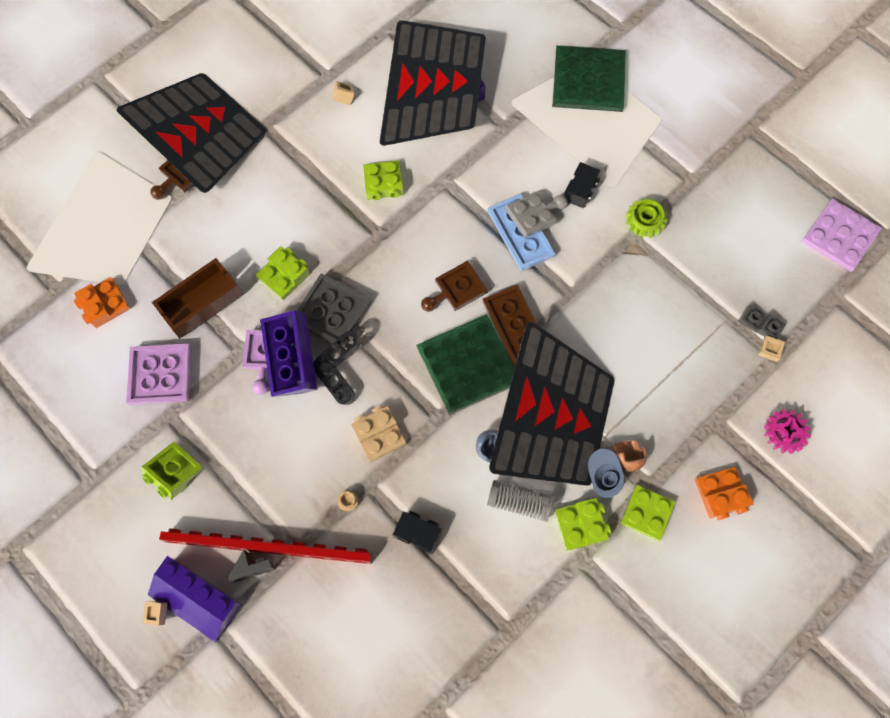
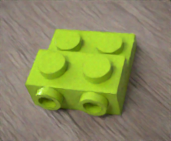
(383, 180)
(283, 272)
(170, 471)
(582, 524)

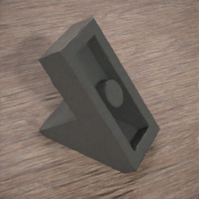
(244, 569)

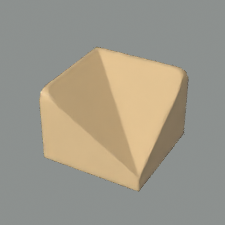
(342, 92)

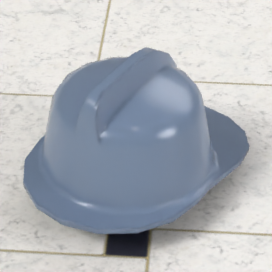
(606, 473)

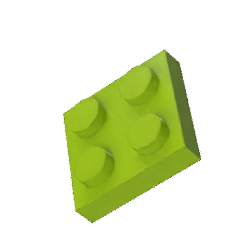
(647, 513)

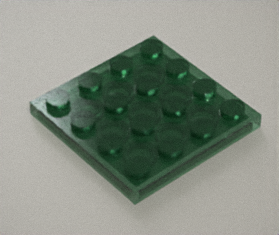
(589, 78)
(467, 364)

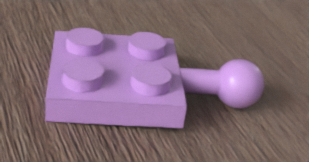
(255, 359)

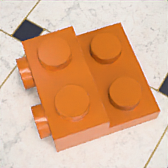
(101, 302)
(724, 493)

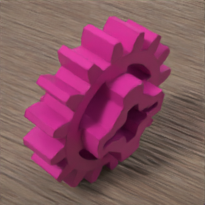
(779, 435)

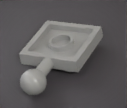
(532, 214)

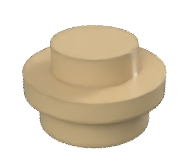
(347, 501)

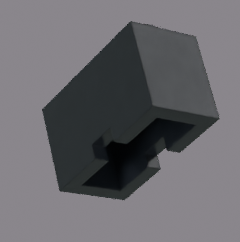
(580, 188)
(414, 529)

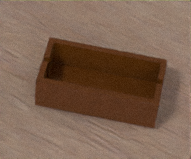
(197, 298)

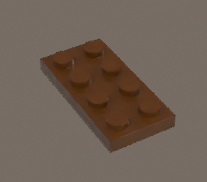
(509, 316)

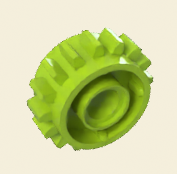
(642, 226)

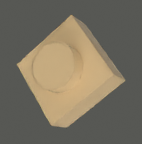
(771, 348)
(154, 613)

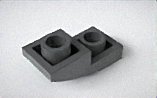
(761, 323)

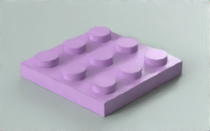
(841, 235)
(158, 374)

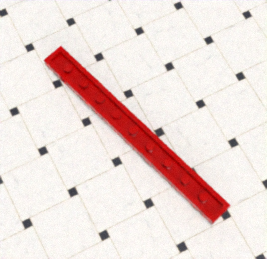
(256, 544)

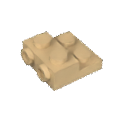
(378, 433)

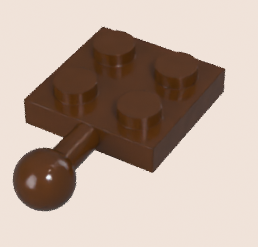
(174, 177)
(458, 286)

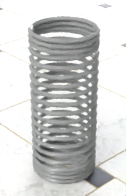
(516, 498)

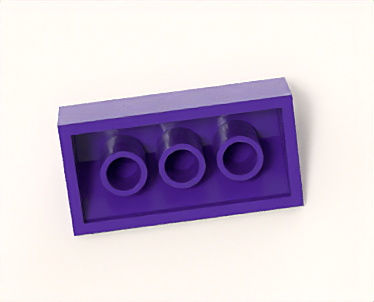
(288, 354)
(193, 598)

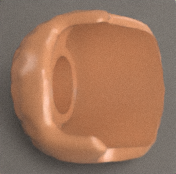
(630, 455)

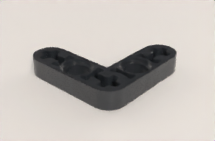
(331, 370)

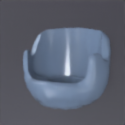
(485, 444)

